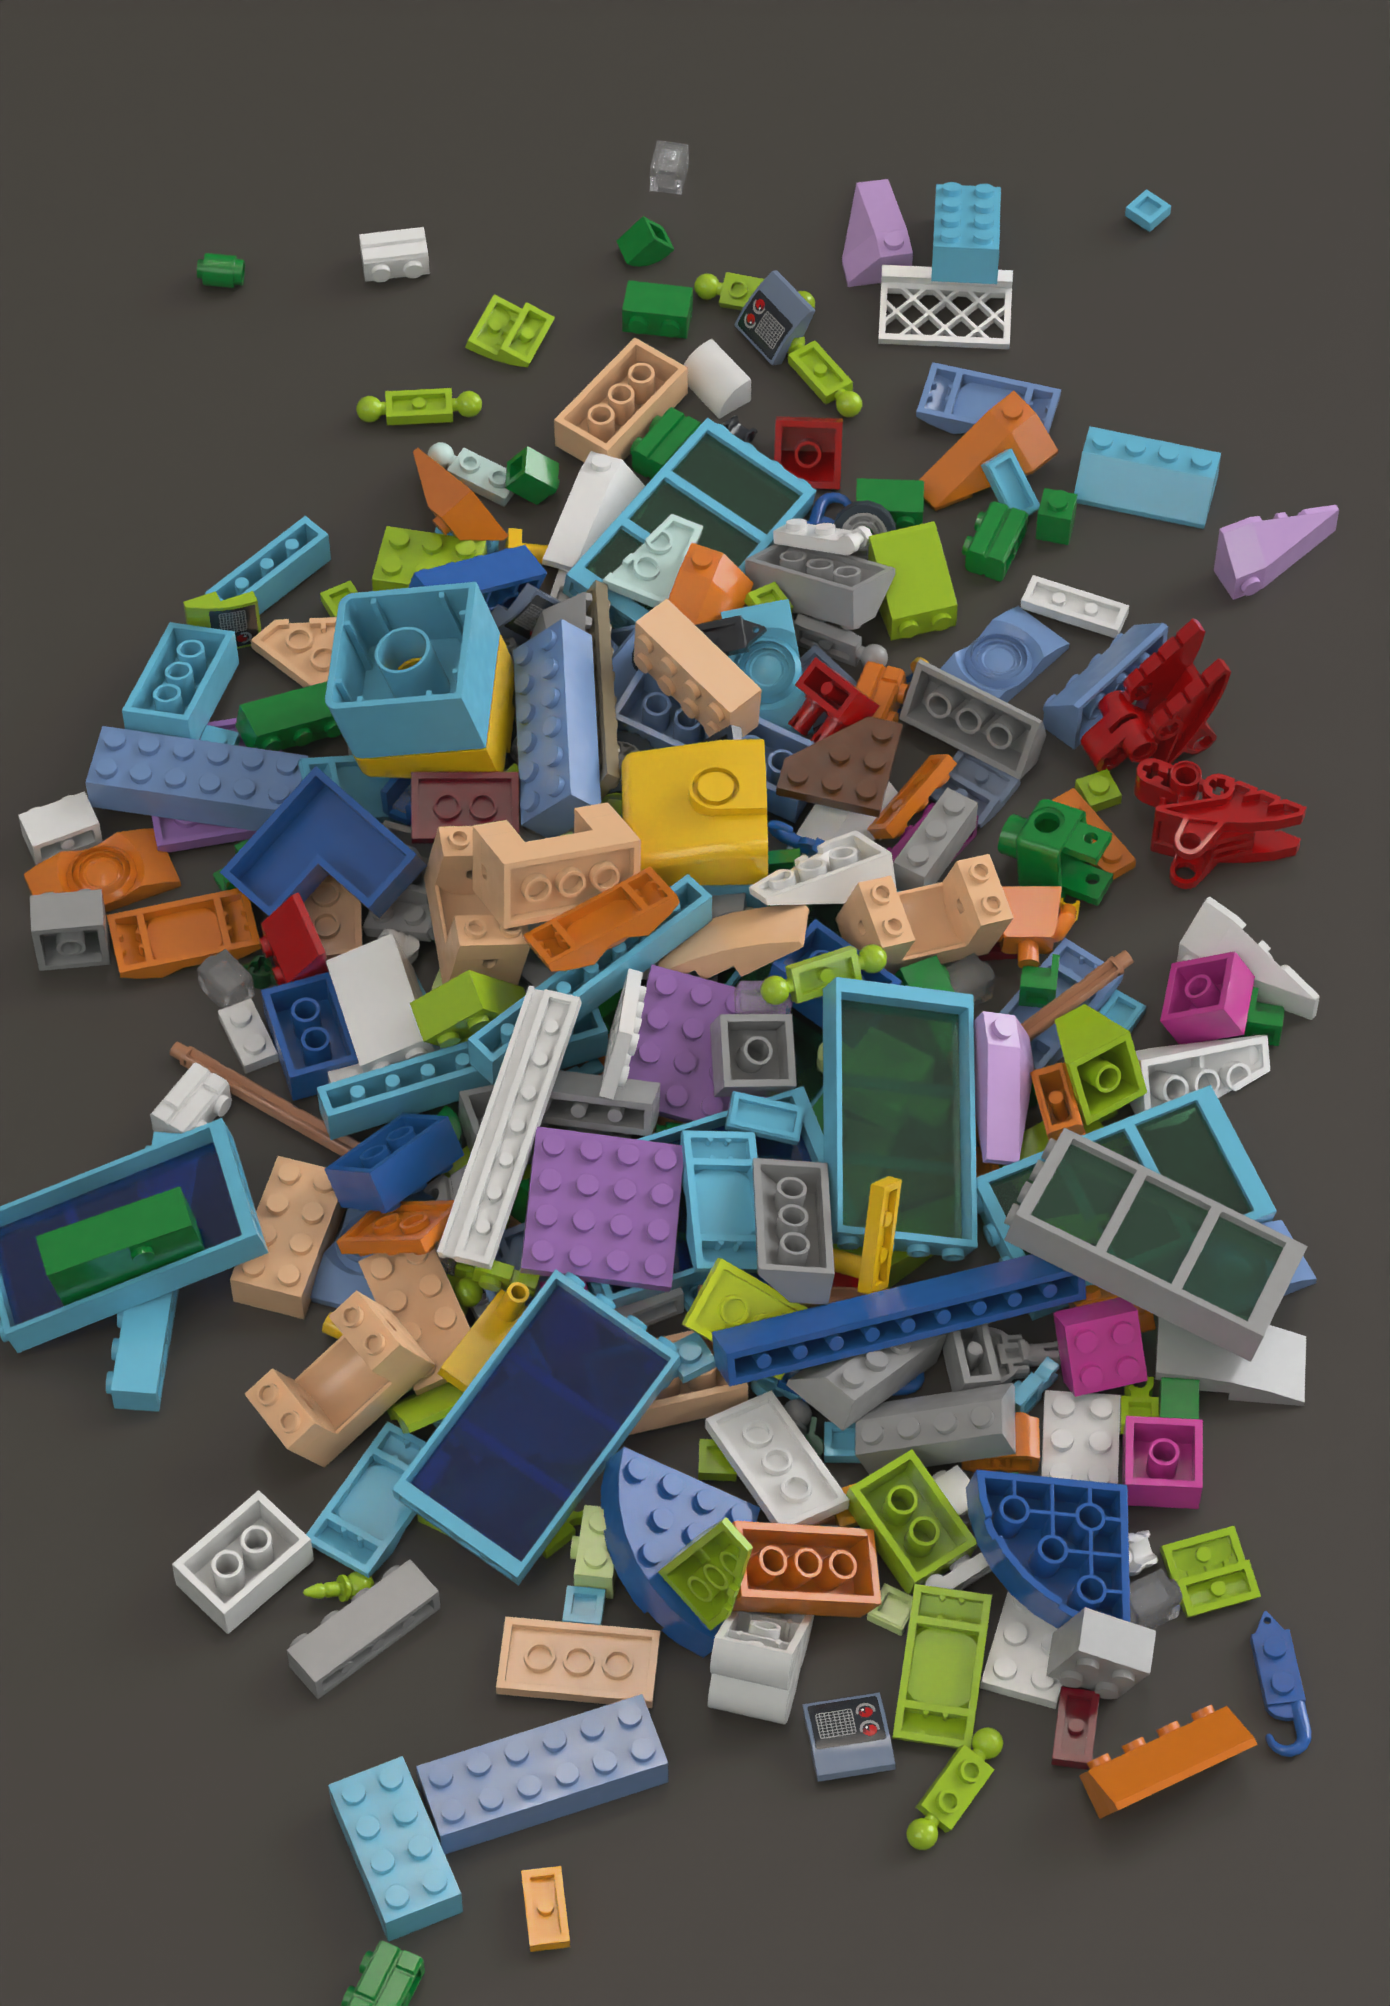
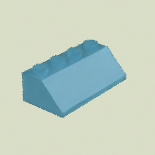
(1147, 477)

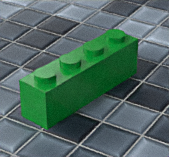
(287, 719)

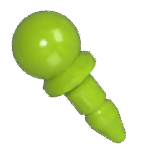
(343, 1588)

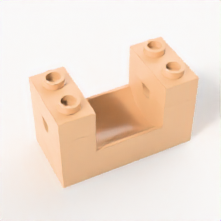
(551, 875)
(938, 919)
(462, 925)
(345, 1385)

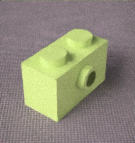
(593, 1561)

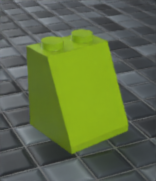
(921, 590)
(1099, 1062)

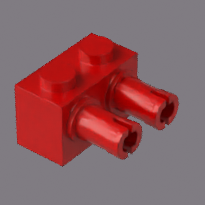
(831, 694)

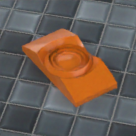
(122, 866)
(603, 922)
(182, 933)

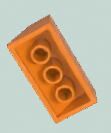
(1165, 1760)

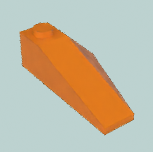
(1002, 427)
(455, 504)
(708, 585)

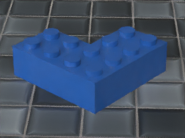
(320, 835)

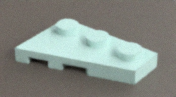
(653, 567)

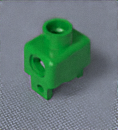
(1055, 848)

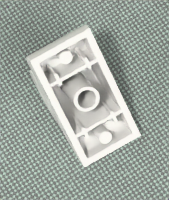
(758, 1663)

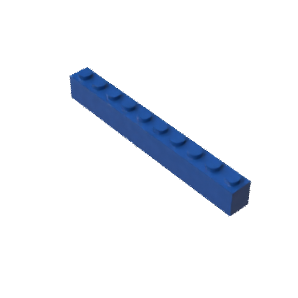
(892, 1318)

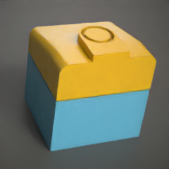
(421, 681)
(701, 813)

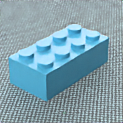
(966, 233)
(182, 681)
(395, 1848)

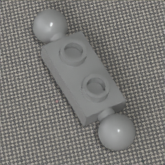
(836, 642)

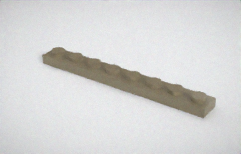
(604, 687)

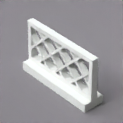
(916, 282)

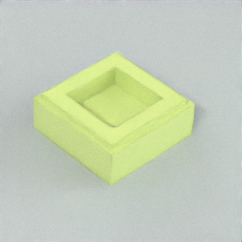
(894, 1610)

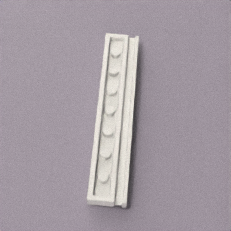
(509, 1128)

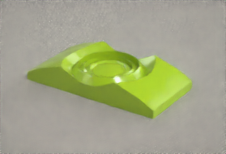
(942, 1666)

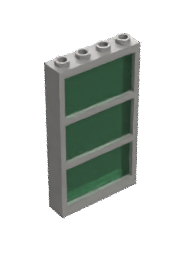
(1154, 1243)

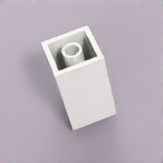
(375, 998)

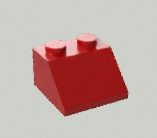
(810, 449)
(292, 942)

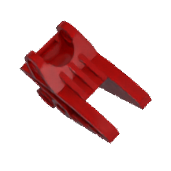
(1168, 709)
(1218, 828)

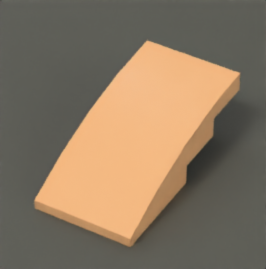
(741, 940)

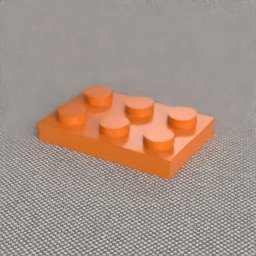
(407, 1229)

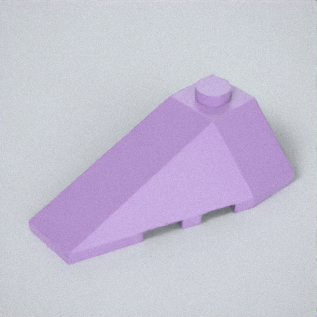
(874, 234)
(1260, 550)
(1001, 1085)

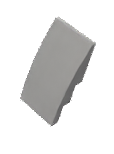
(1271, 1377)

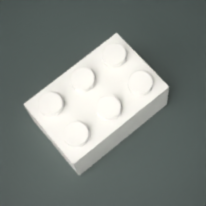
(243, 1562)

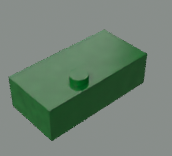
(119, 1245)

